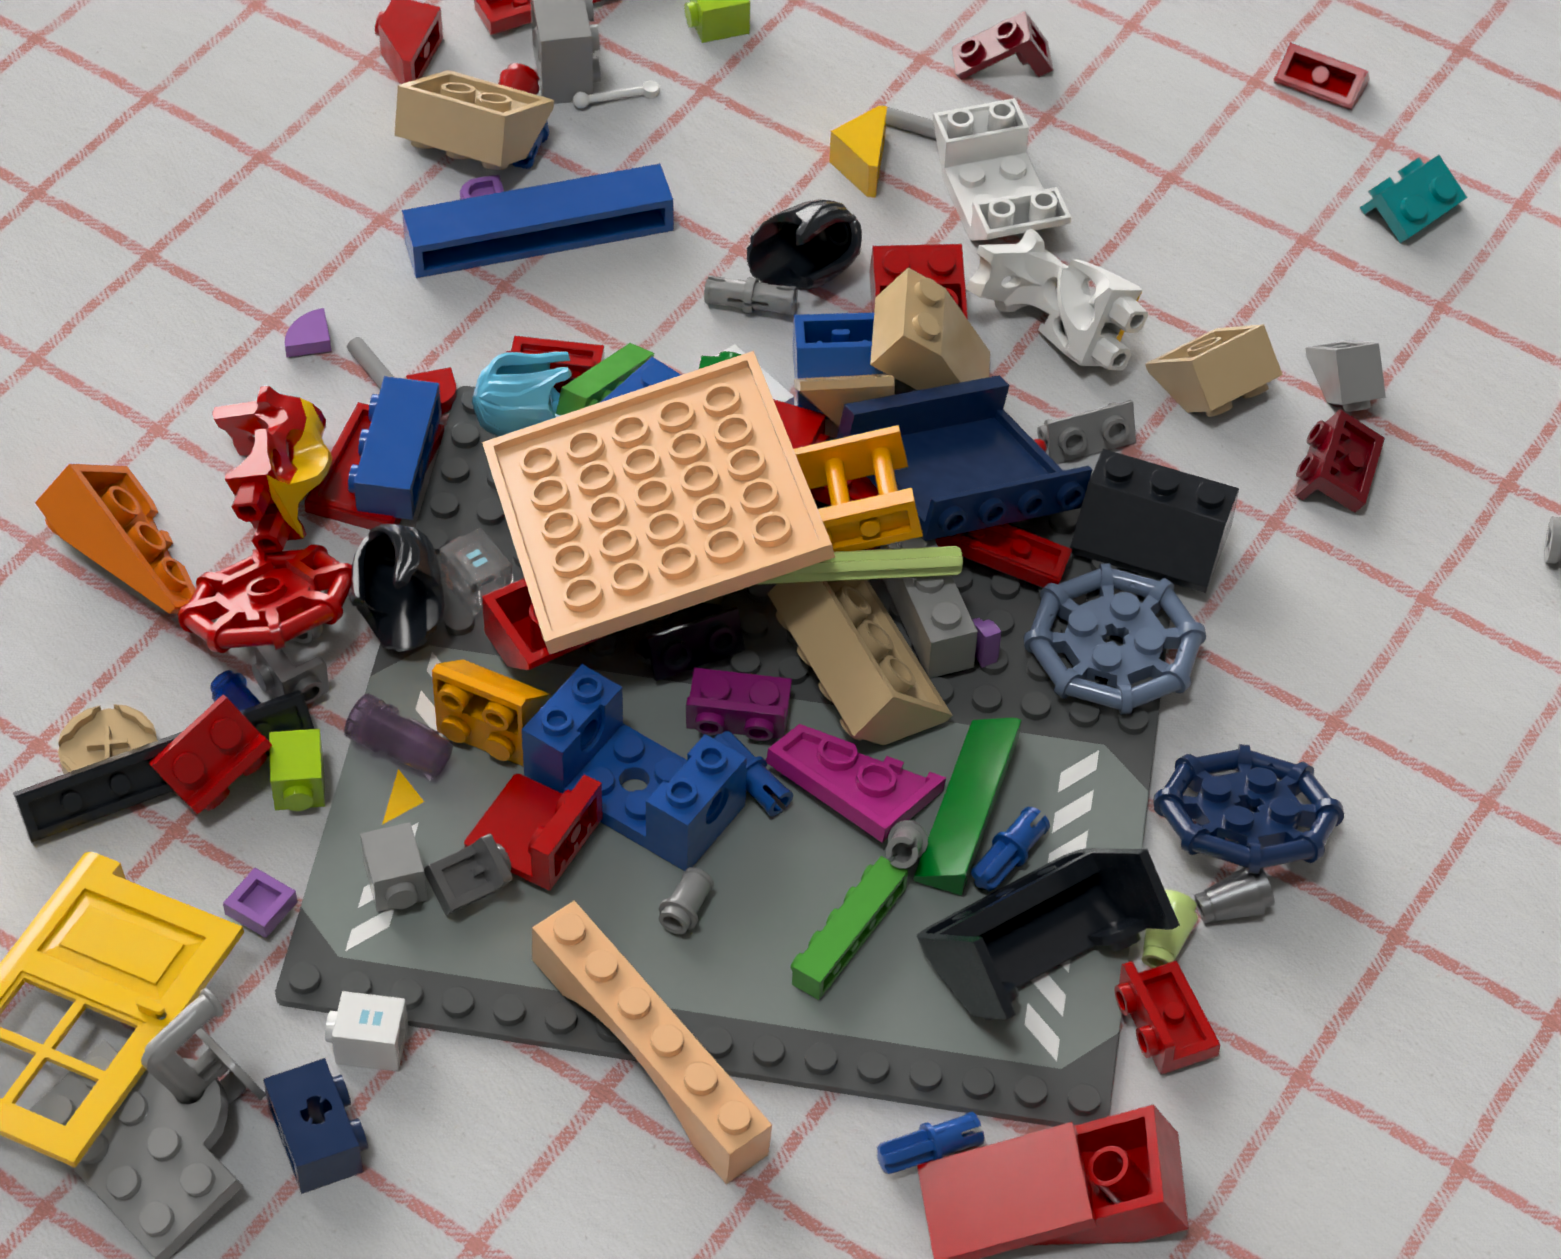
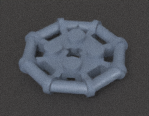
(1119, 616)

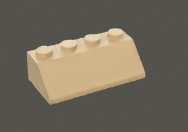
(859, 659)

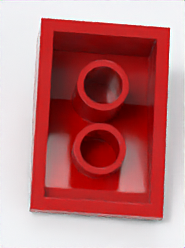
(1131, 1178)

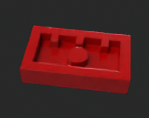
(211, 756)

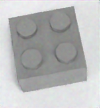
(565, 47)

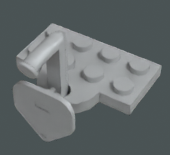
(155, 1151)

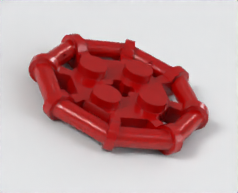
(267, 599)

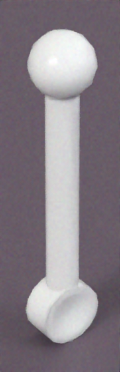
(649, 89)

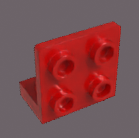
(541, 826)

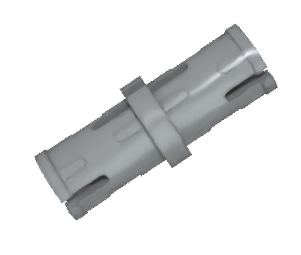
(750, 295)

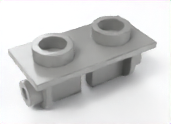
(1089, 432)

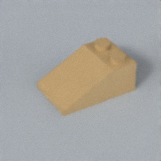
(925, 335)

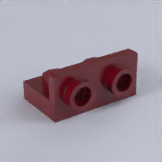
(1340, 461)

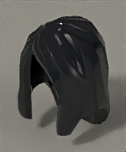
(805, 245)
(398, 586)

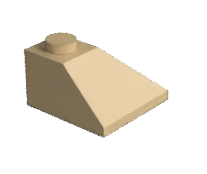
(831, 393)

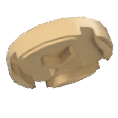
(102, 734)

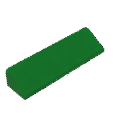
(968, 804)

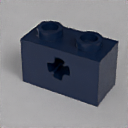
(316, 1151)

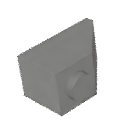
(1348, 373)

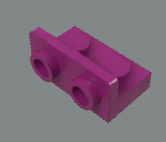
(738, 704)

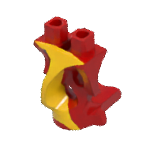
(282, 463)

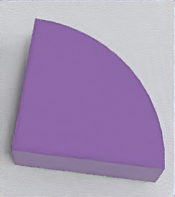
(308, 335)
(987, 641)

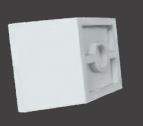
(991, 173)

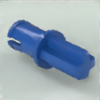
(759, 780)
(1009, 849)
(929, 1143)

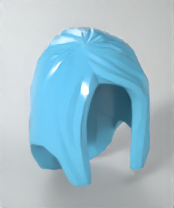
(518, 391)

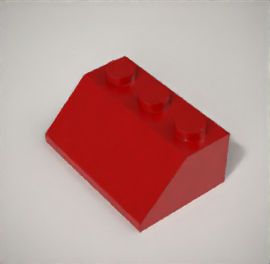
(514, 627)

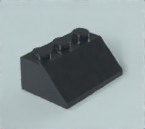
(1154, 520)

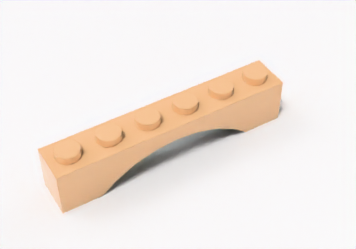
(705, 1099)

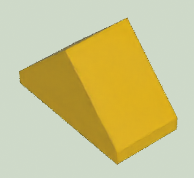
(858, 149)

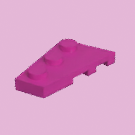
(855, 785)

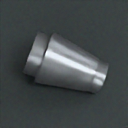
(1235, 897)

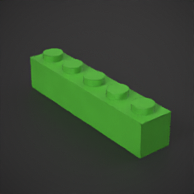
(601, 379)
(848, 927)

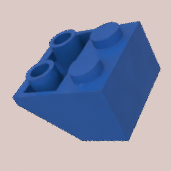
(831, 347)

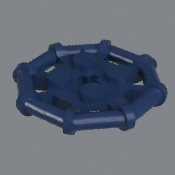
(1227, 804)

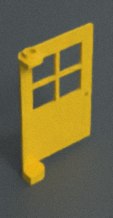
(116, 954)

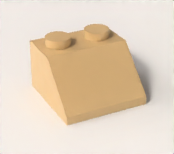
(1218, 368)

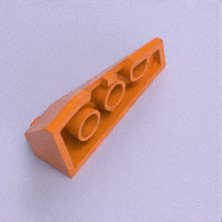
(112, 523)

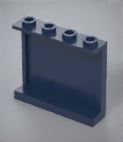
(968, 458)

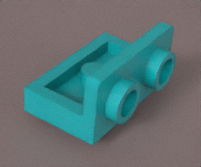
(1417, 198)

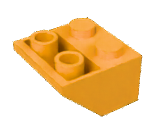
(484, 708)

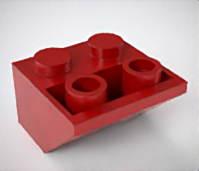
(934, 261)

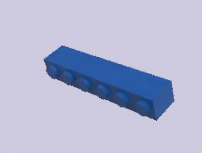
(538, 220)

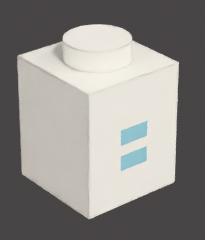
(368, 1031)

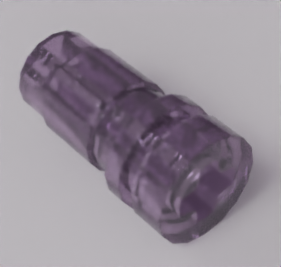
(402, 738)

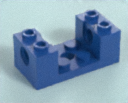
(684, 799)

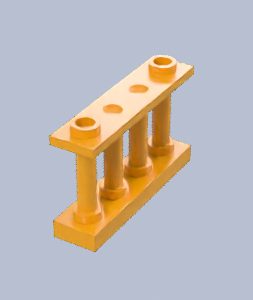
(870, 520)

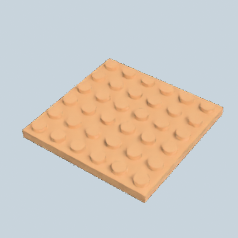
(655, 502)

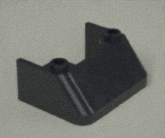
(1044, 921)

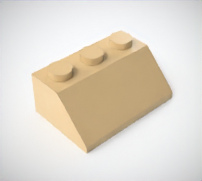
(470, 118)

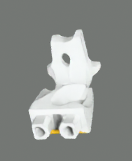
(1040, 279)

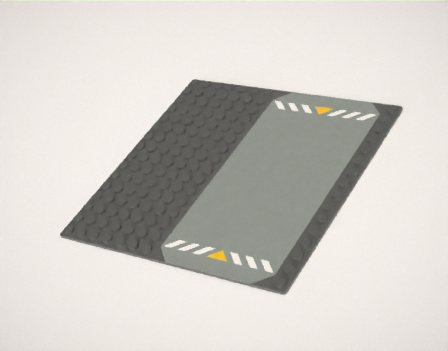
(889, 1017)

